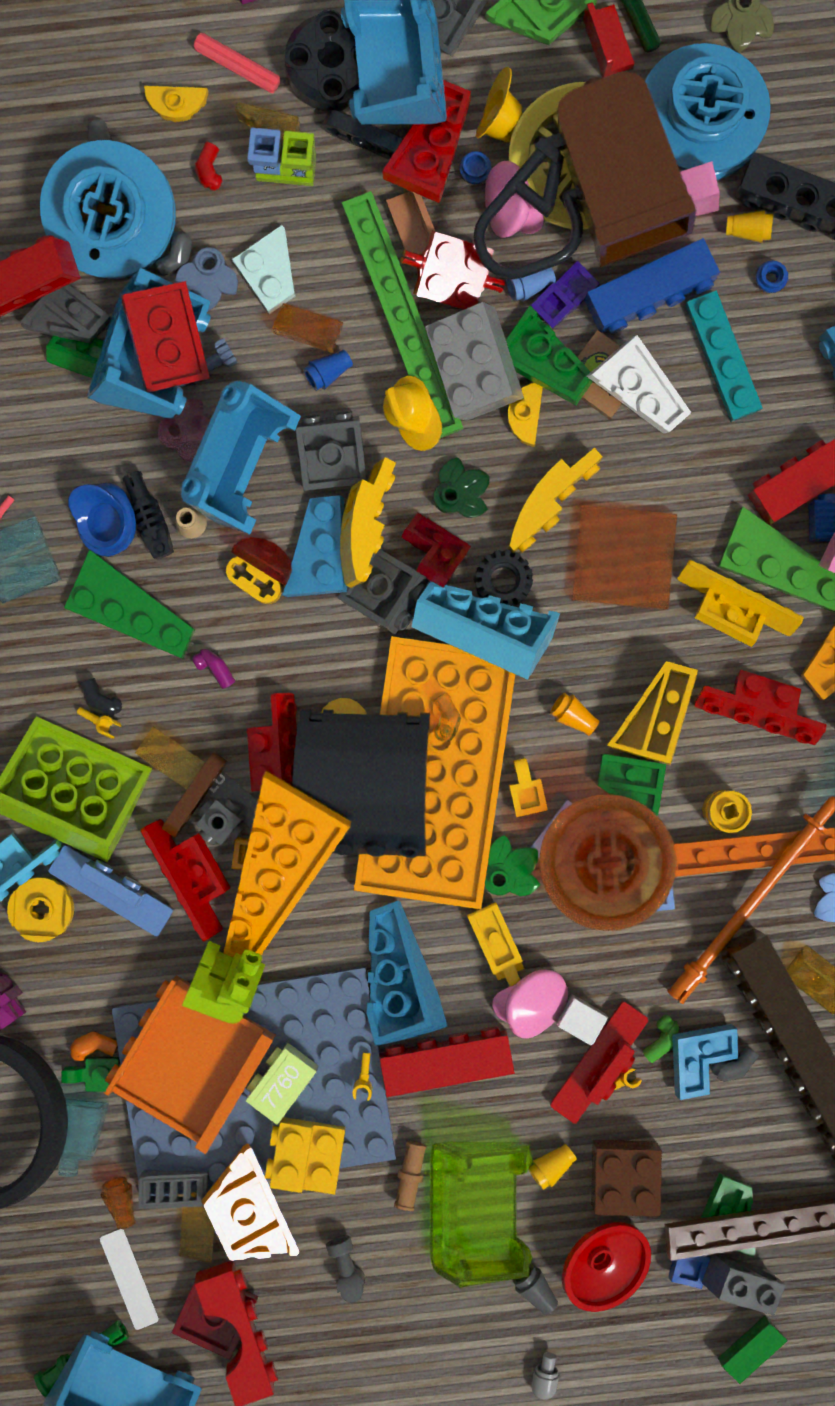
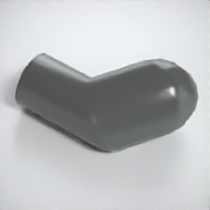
(179, 253)

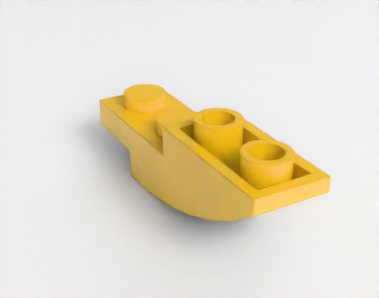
(541, 506)
(359, 528)

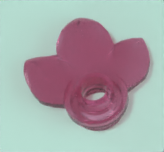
(191, 428)

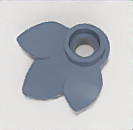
(208, 282)

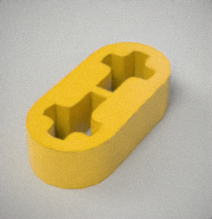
(249, 586)

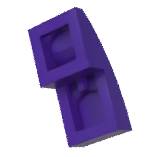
(565, 295)

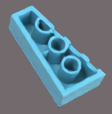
(485, 627)

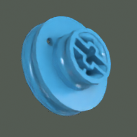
(702, 106)
(145, 222)

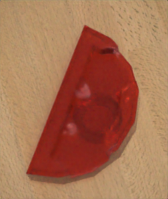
(265, 557)

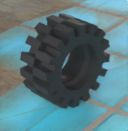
(508, 560)

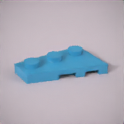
(317, 553)

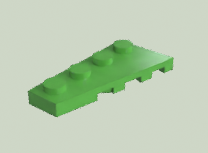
(777, 562)

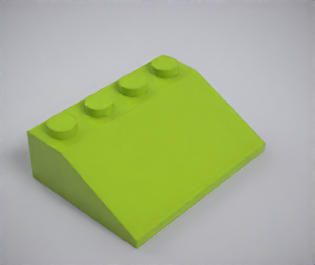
(71, 788)

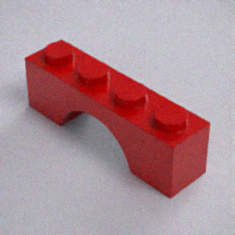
(223, 1296)

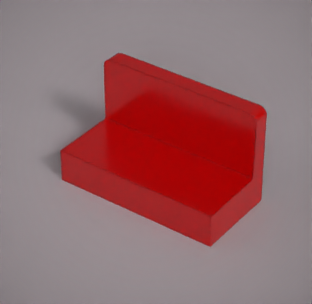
(607, 39)

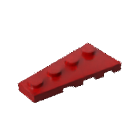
(428, 149)

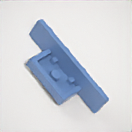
(111, 890)

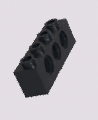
(790, 183)

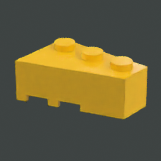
(658, 717)

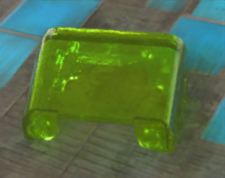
(476, 1211)

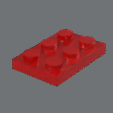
(165, 336)

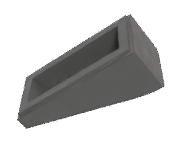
(171, 1201)

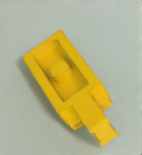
(497, 943)

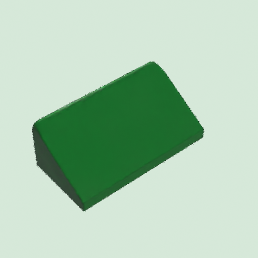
(74, 355)
(752, 1349)

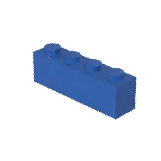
(652, 286)

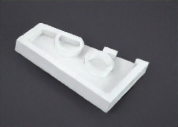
(641, 385)

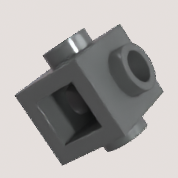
(232, 818)

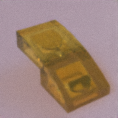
(170, 757)

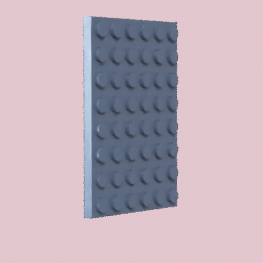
(324, 1021)

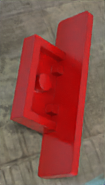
(763, 705)
(274, 746)
(191, 874)
(601, 1064)

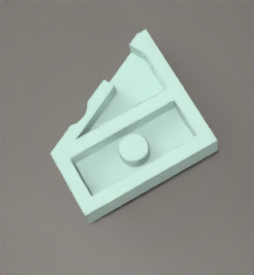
(268, 269)

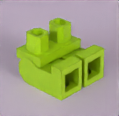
(224, 984)

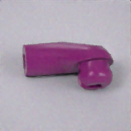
(216, 665)

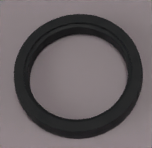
(52, 1114)

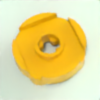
(27, 921)

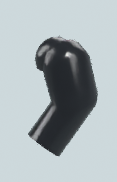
(99, 703)

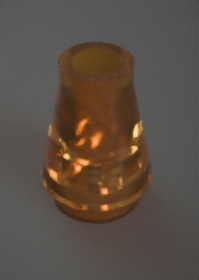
(119, 1200)

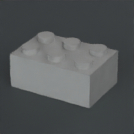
(474, 361)

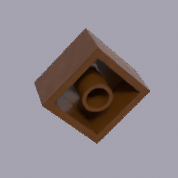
(626, 1178)

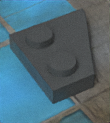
(67, 315)

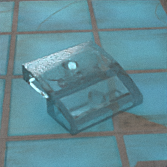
(25, 560)

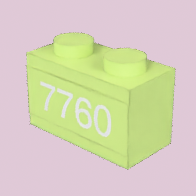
(281, 1082)

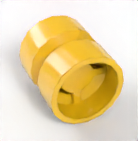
(727, 811)

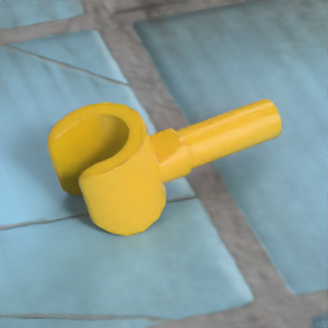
(102, 723)
(622, 1080)
(363, 1081)

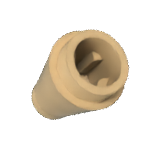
(195, 527)

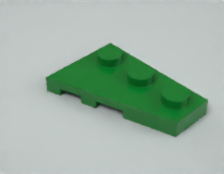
(546, 360)

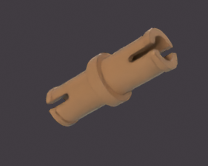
(410, 1176)

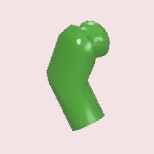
(665, 1041)

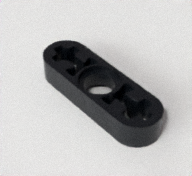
(361, 135)

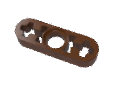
(194, 795)

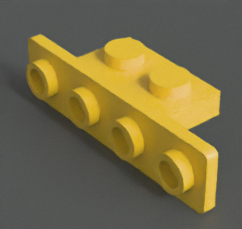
(736, 608)

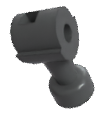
(351, 1278)

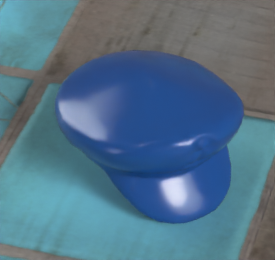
(103, 517)

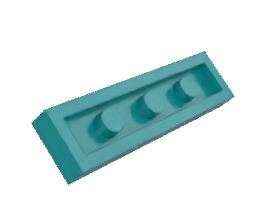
(723, 356)

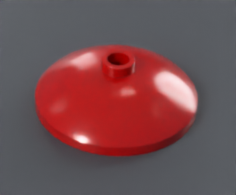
(606, 1266)

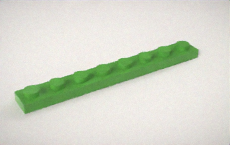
(398, 302)

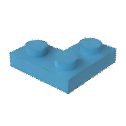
(694, 1053)

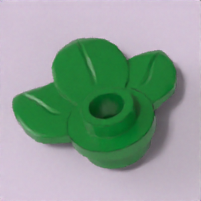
(514, 865)

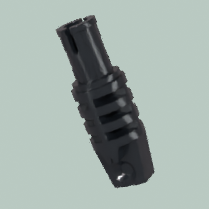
(148, 517)

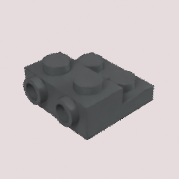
(454, 20)
(330, 451)
(387, 592)

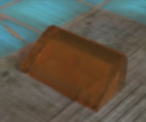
(307, 327)

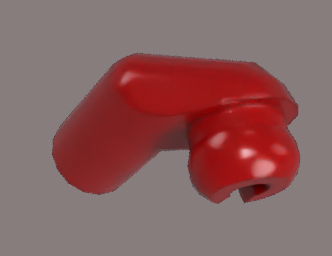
(204, 167)

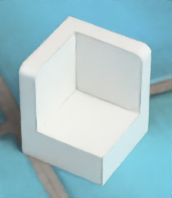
(582, 1020)

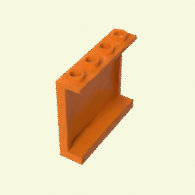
(188, 1065)

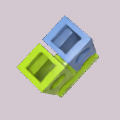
(282, 160)

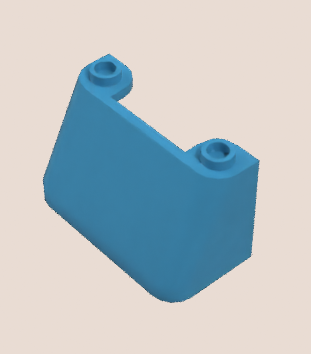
(396, 62)
(117, 372)
(231, 451)
(108, 1378)

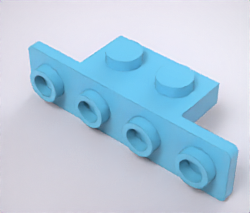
(18, 862)

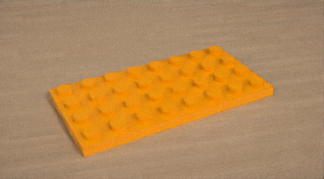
(459, 774)

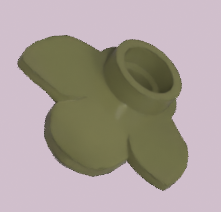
(742, 23)

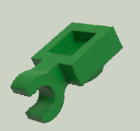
(92, 1074)

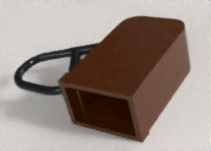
(618, 172)

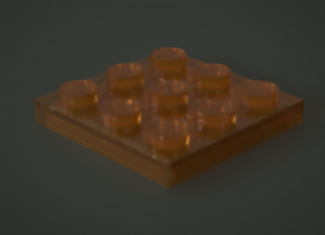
(624, 557)

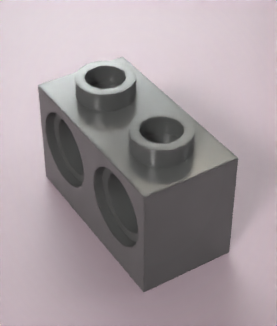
(743, 1284)

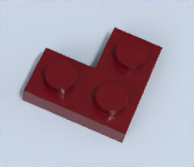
(442, 548)

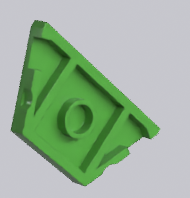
(537, 18)

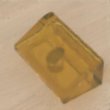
(814, 977)
(196, 1234)

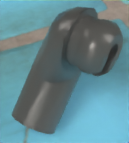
(737, 1068)

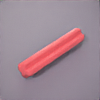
(236, 62)

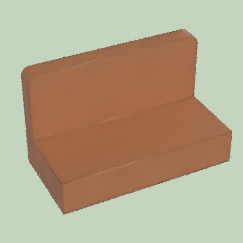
(411, 221)

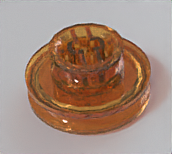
(566, 862)

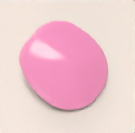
(516, 213)
(532, 1003)

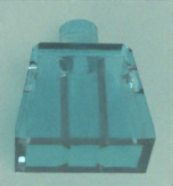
(83, 1134)

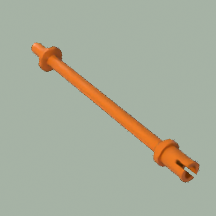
(697, 970)

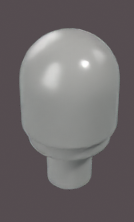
(545, 1377)

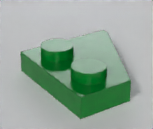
(729, 1197)

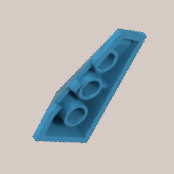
(401, 987)

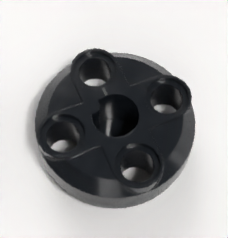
(328, 62)

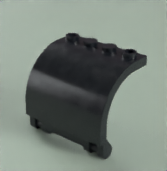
(369, 774)

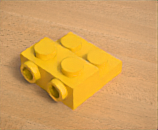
(305, 1156)

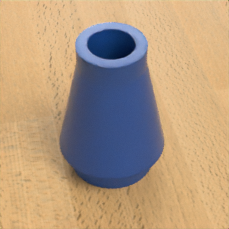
(327, 369)

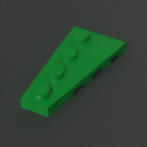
(120, 604)

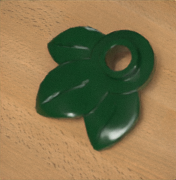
(464, 486)

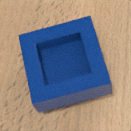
(689, 1271)

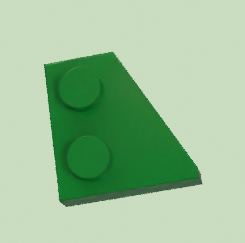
(632, 779)

